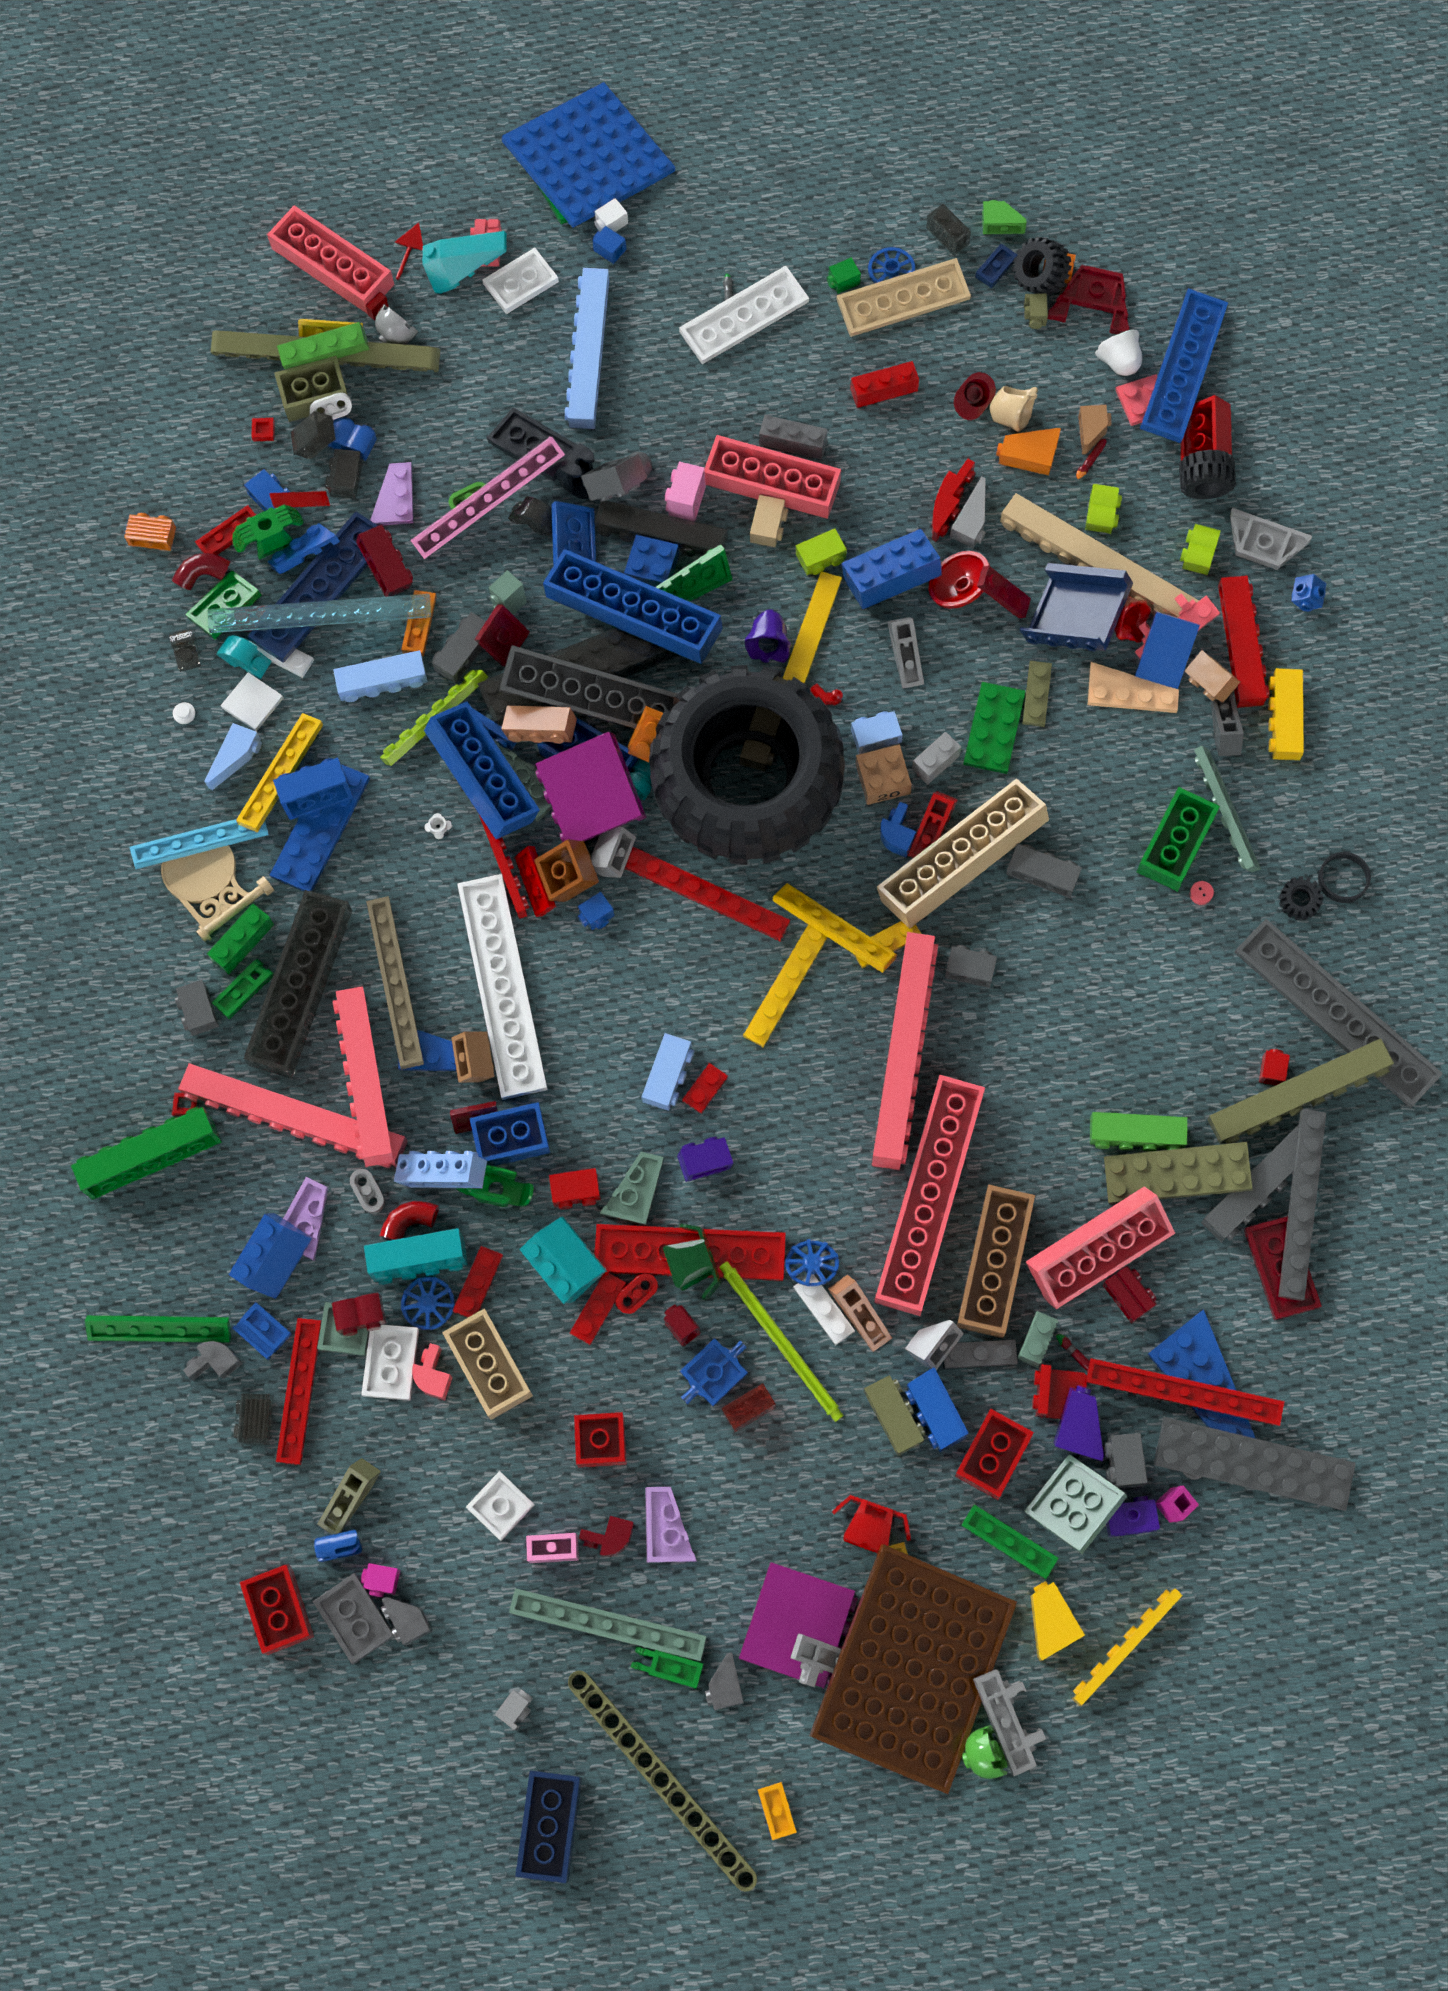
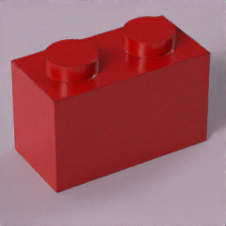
(575, 1188)

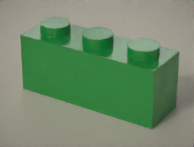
(240, 939)

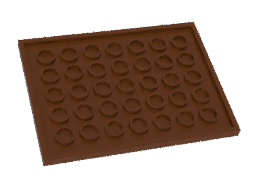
(909, 1669)

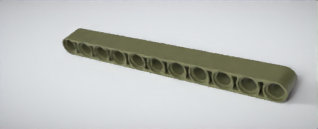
(379, 356)
(664, 1792)

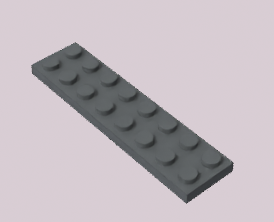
(1254, 1463)

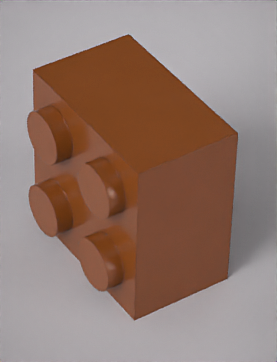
(566, 870)

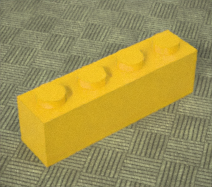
(1286, 714)

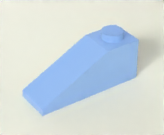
(234, 753)

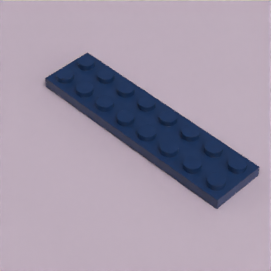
(322, 580)

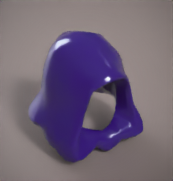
(768, 625)

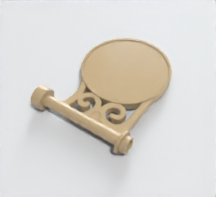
(202, 880)

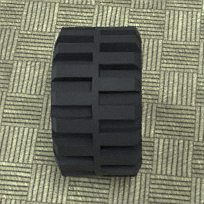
(1028, 264)
(1207, 474)

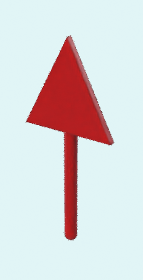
(410, 239)

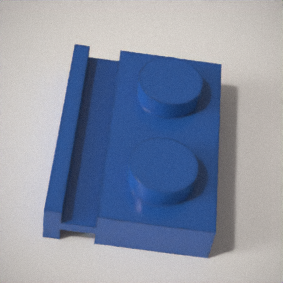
(262, 1331)

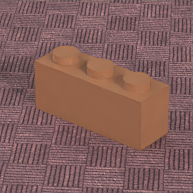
(539, 724)

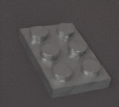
(353, 1618)

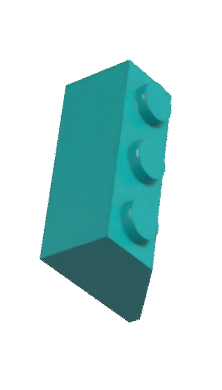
(563, 1260)

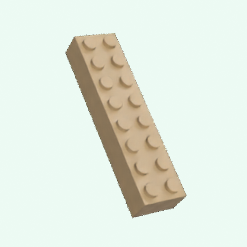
(963, 853)

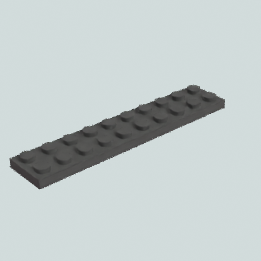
(1335, 1009)

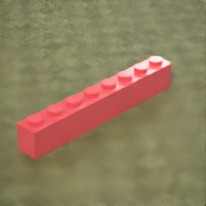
(364, 1077)

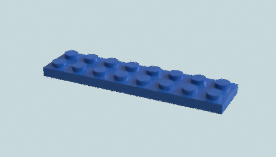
(1184, 366)

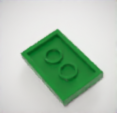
(228, 593)

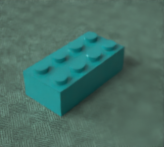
(415, 1256)

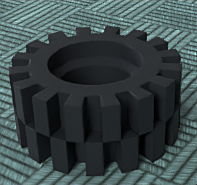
(1310, 889)

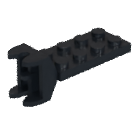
(520, 434)

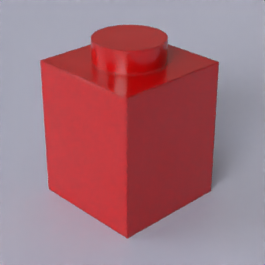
(1274, 1067)

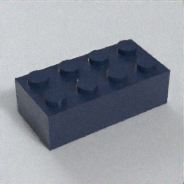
(548, 1827)

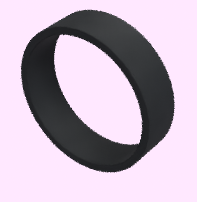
(1359, 861)

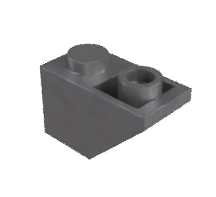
(408, 1620)

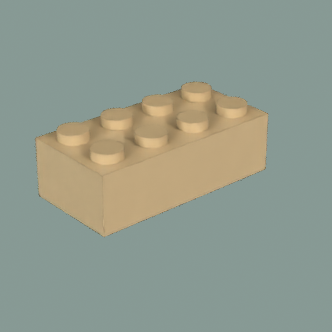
(487, 1364)

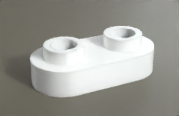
(330, 405)

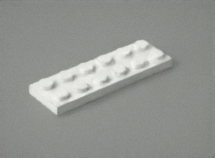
(744, 314)

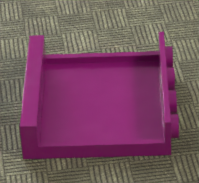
(590, 789)
(792, 1606)

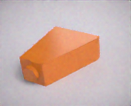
(1029, 450)

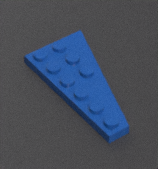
(1195, 1356)

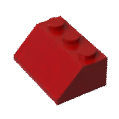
(1208, 427)

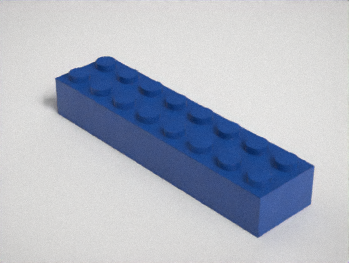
(633, 606)

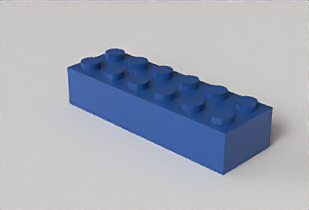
(481, 770)

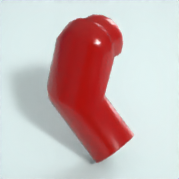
(828, 698)

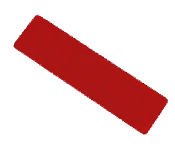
(300, 499)

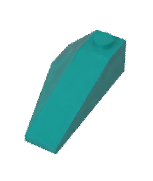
(455, 258)

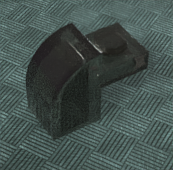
(534, 514)
(185, 649)

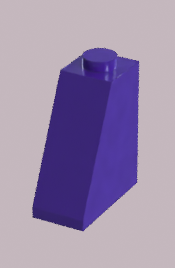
(1080, 1425)

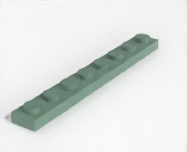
(608, 1624)

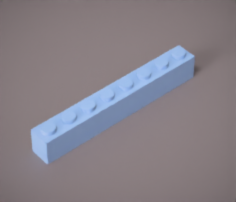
(588, 348)

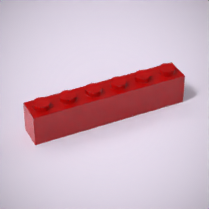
(1242, 641)

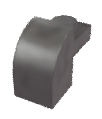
(215, 1356)

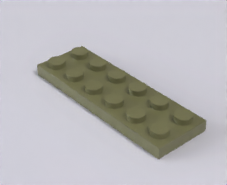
(1180, 1172)

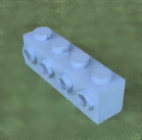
(440, 1170)

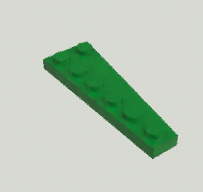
(700, 576)

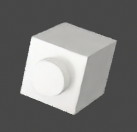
(611, 215)

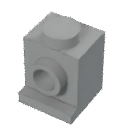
(515, 1708)

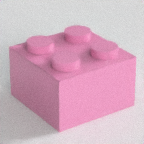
(686, 491)

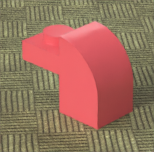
(427, 1378)

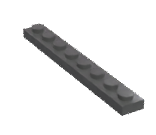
(1302, 1205)

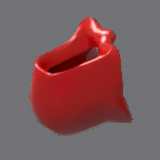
(1132, 616)

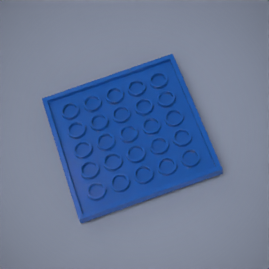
(588, 154)

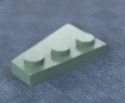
(636, 1192)

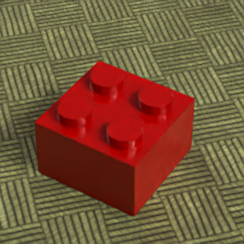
(600, 1439)

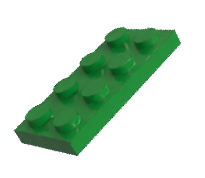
(994, 727)

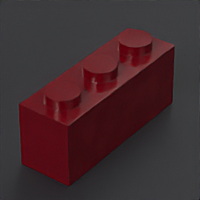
(384, 561)

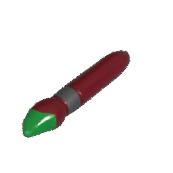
(1073, 1351)

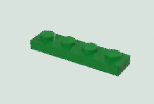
(1009, 1542)

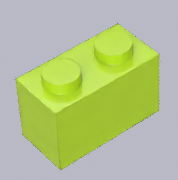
(821, 552)

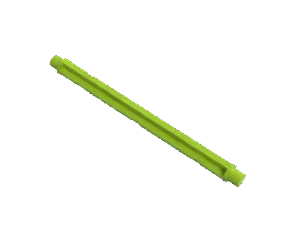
(781, 1341)

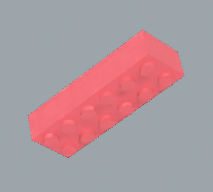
(329, 258)
(769, 473)
(1100, 1247)

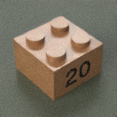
(883, 774)

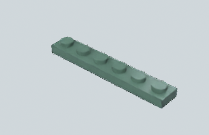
(1230, 818)

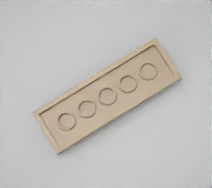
(903, 297)

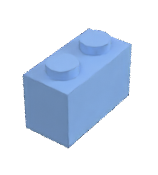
(876, 732)

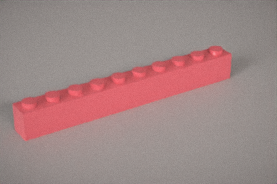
(278, 1111)

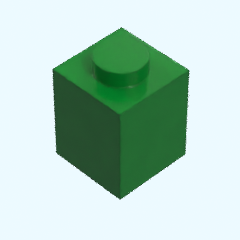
(844, 275)

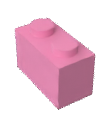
(552, 1548)

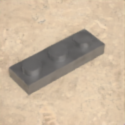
(982, 1354)

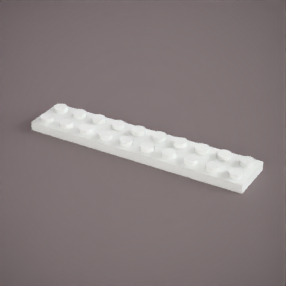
(502, 987)

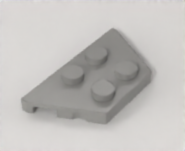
(1265, 540)

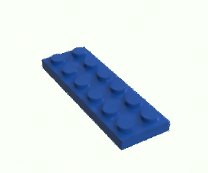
(316, 838)

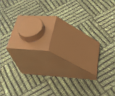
(1092, 425)

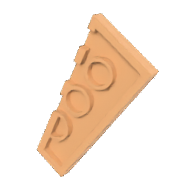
(1122, 690)

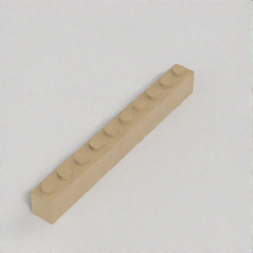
(1082, 550)

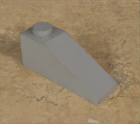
(970, 522)
(906, 651)

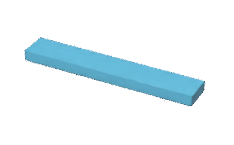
(192, 843)

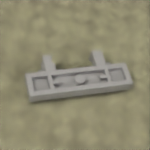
(815, 1658)
(1014, 1741)

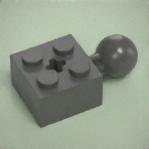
(617, 476)

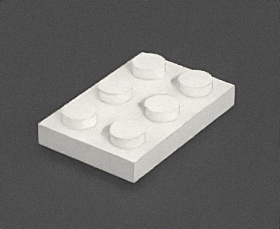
(520, 280)
(390, 1362)

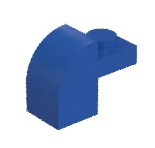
(894, 835)

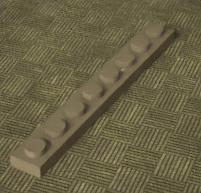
(395, 983)

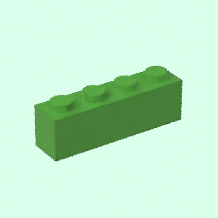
(336, 342)
(1137, 1131)

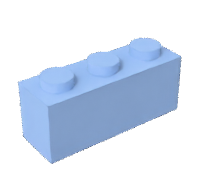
(667, 1072)

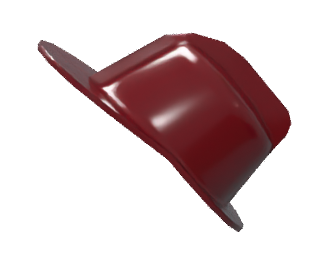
(974, 396)

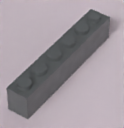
(1265, 1178)

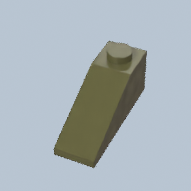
(349, 1496)

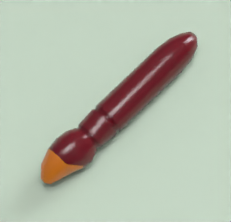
(1083, 470)

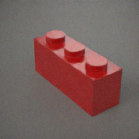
(884, 384)

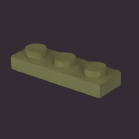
(1037, 693)

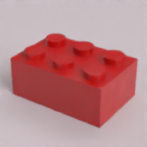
(994, 1454)
(276, 1609)

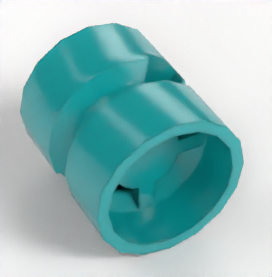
(641, 778)

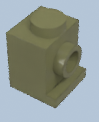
(1036, 310)

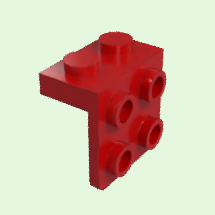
(1053, 1390)

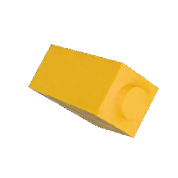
(1053, 1621)

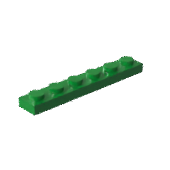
(158, 1328)

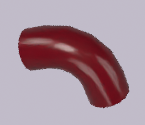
(200, 565)

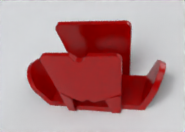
(871, 1524)

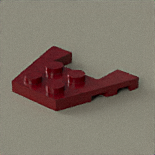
(1094, 290)

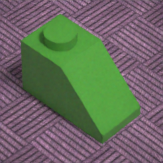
(1001, 219)

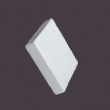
(252, 701)
(500, 1506)

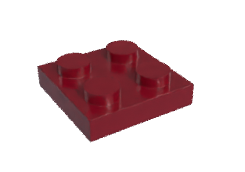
(500, 633)

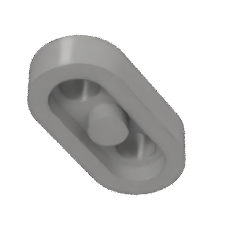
(368, 1191)

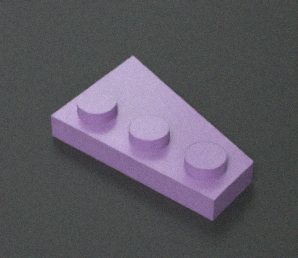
(395, 497)
(307, 1212)
(664, 1528)

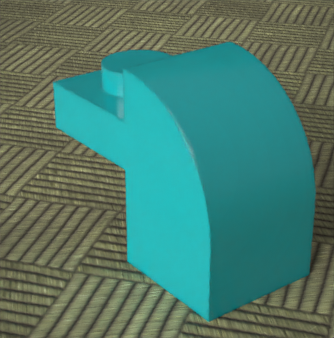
(243, 653)

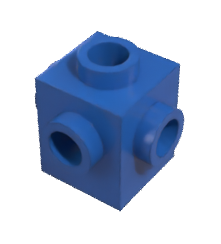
(1308, 592)

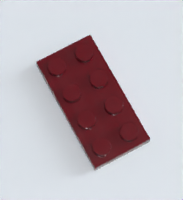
(1267, 1249)

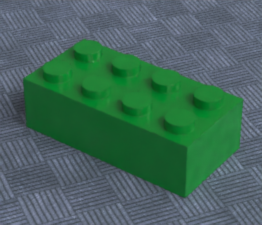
(1178, 839)

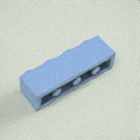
(380, 676)

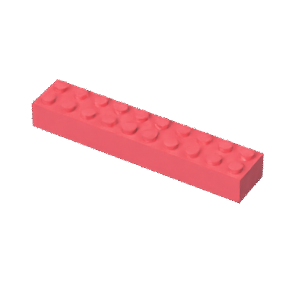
(903, 1058)
(929, 1195)

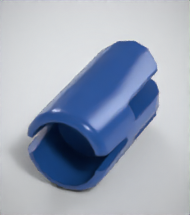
(337, 1546)

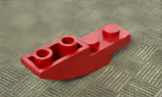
(948, 498)

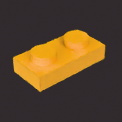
(777, 1811)

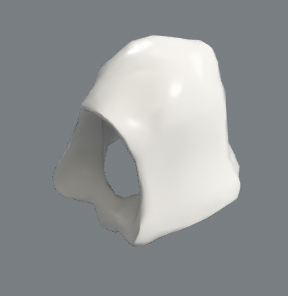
(1121, 352)

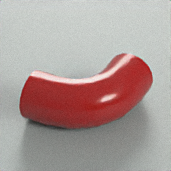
(406, 1215)

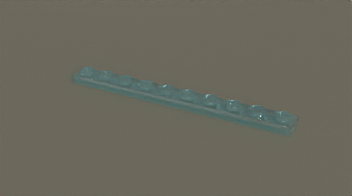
(319, 613)

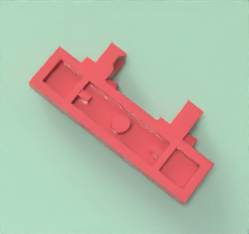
(1199, 613)

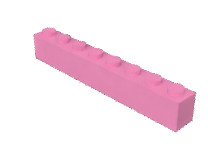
(487, 497)

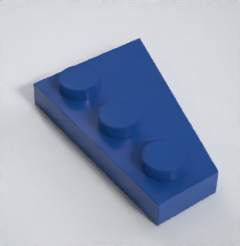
(309, 543)
(436, 1054)

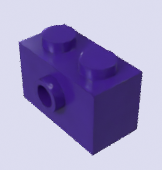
(705, 1158)
(1134, 1518)

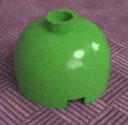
(984, 1754)

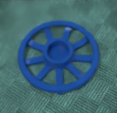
(891, 266)
(812, 1262)
(427, 1303)

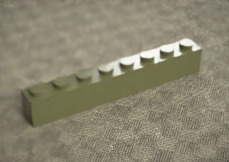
(1301, 1091)

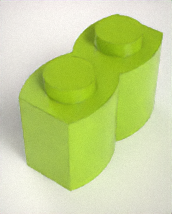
(1102, 508)
(1201, 549)

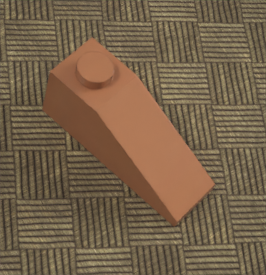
(860, 1312)

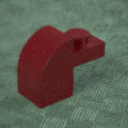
(615, 1539)

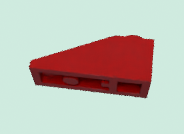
(933, 822)

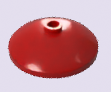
(958, 580)

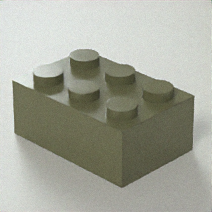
(308, 383)

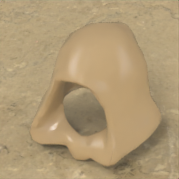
(1013, 407)

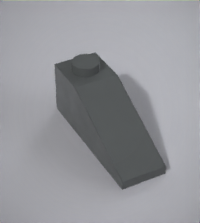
(1227, 727)

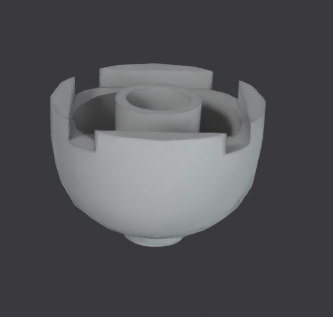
(393, 327)

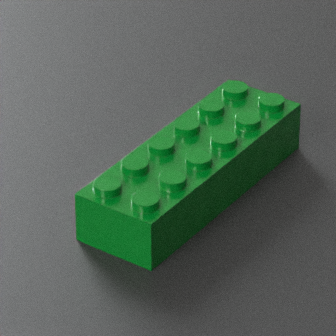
(146, 1153)

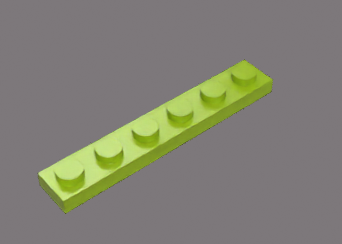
(409, 737)

